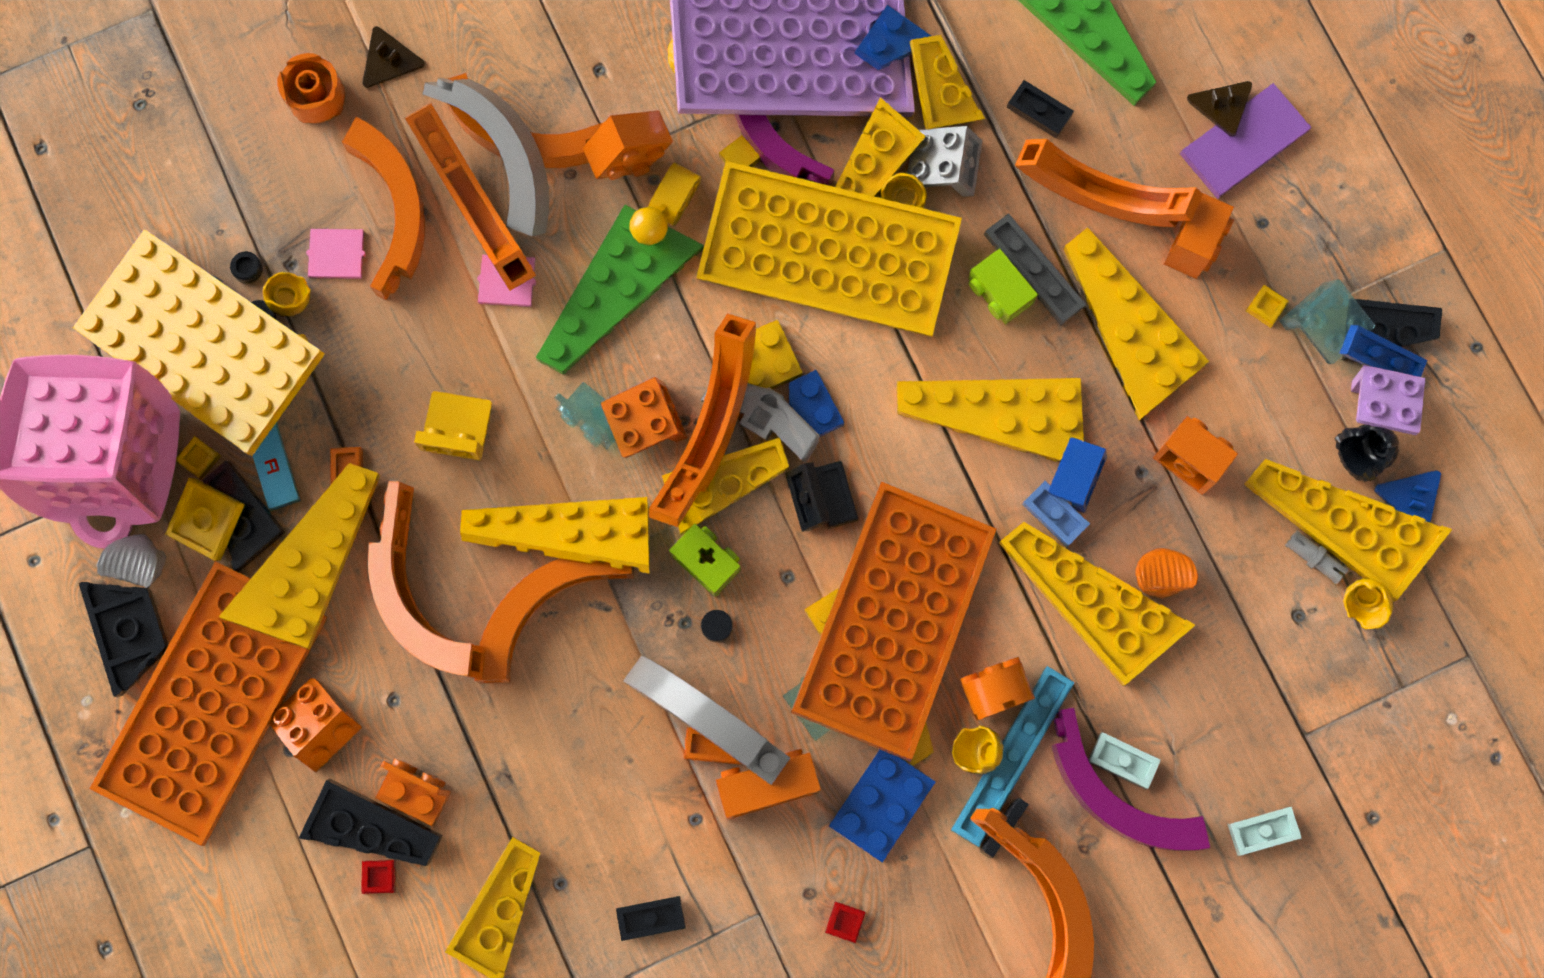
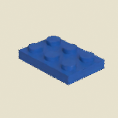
(882, 804)

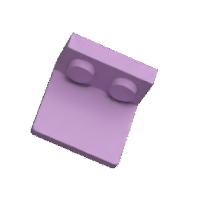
(1389, 399)

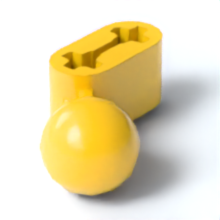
(666, 206)

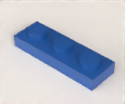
(1378, 352)

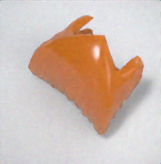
(1165, 573)

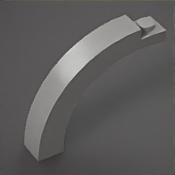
(516, 145)
(707, 718)

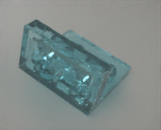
(1327, 318)
(585, 410)

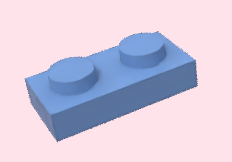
(1055, 514)

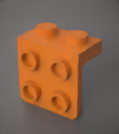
(313, 725)

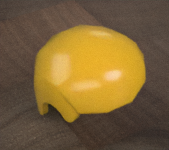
(905, 189)
(286, 294)
(1369, 603)
(977, 750)

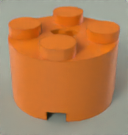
(311, 88)
(997, 688)

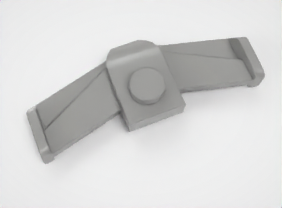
(768, 412)

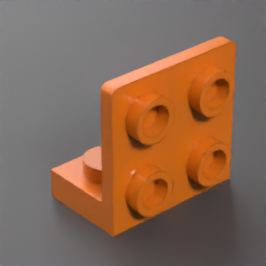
(643, 417)
(413, 794)

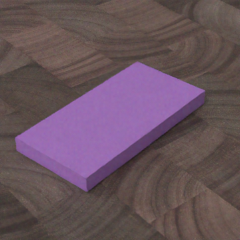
(1264, 131)

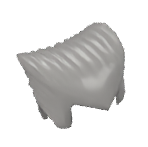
(132, 560)

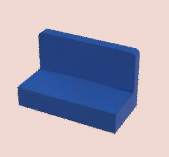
(1078, 473)

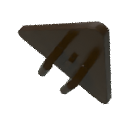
(387, 59)
(1223, 105)

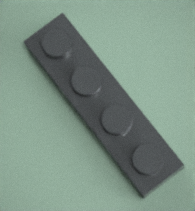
(1038, 271)

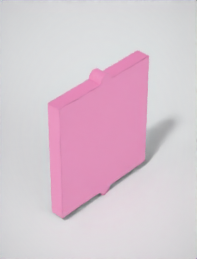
(336, 253)
(495, 292)

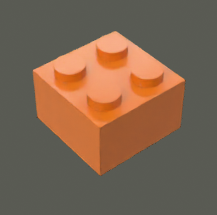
(627, 145)
(1200, 239)
(1196, 455)

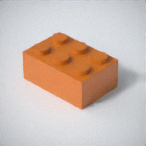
(748, 793)

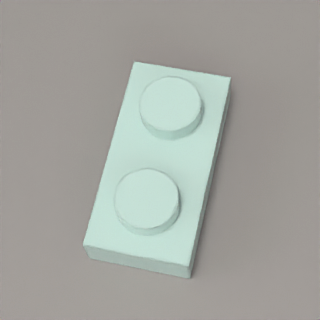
(1124, 760)
(1264, 831)

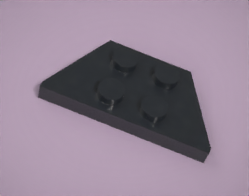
(125, 631)

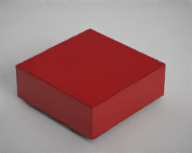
(378, 877)
(845, 922)

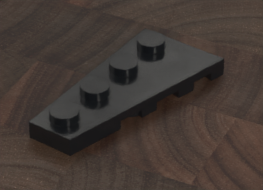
(362, 824)

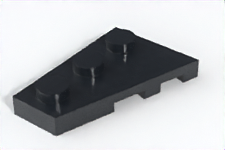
(1403, 322)

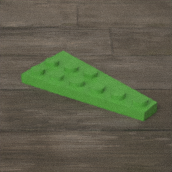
(1099, 39)
(612, 289)

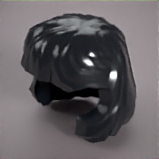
(1367, 450)

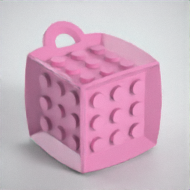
(87, 442)

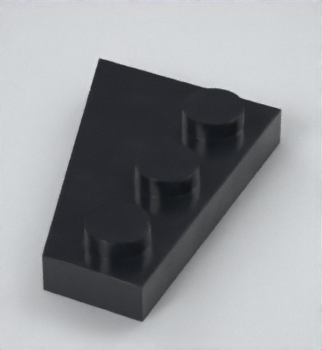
(256, 525)

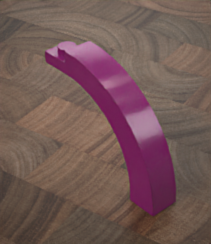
(779, 155)
(1110, 810)

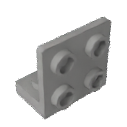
(947, 158)

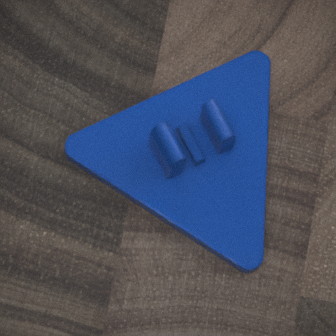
(1412, 494)

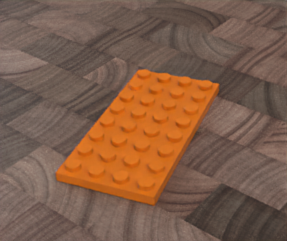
(894, 621)
(200, 715)

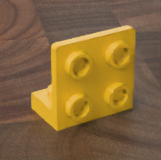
(455, 426)

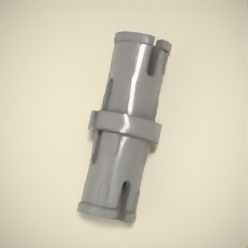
(1316, 557)

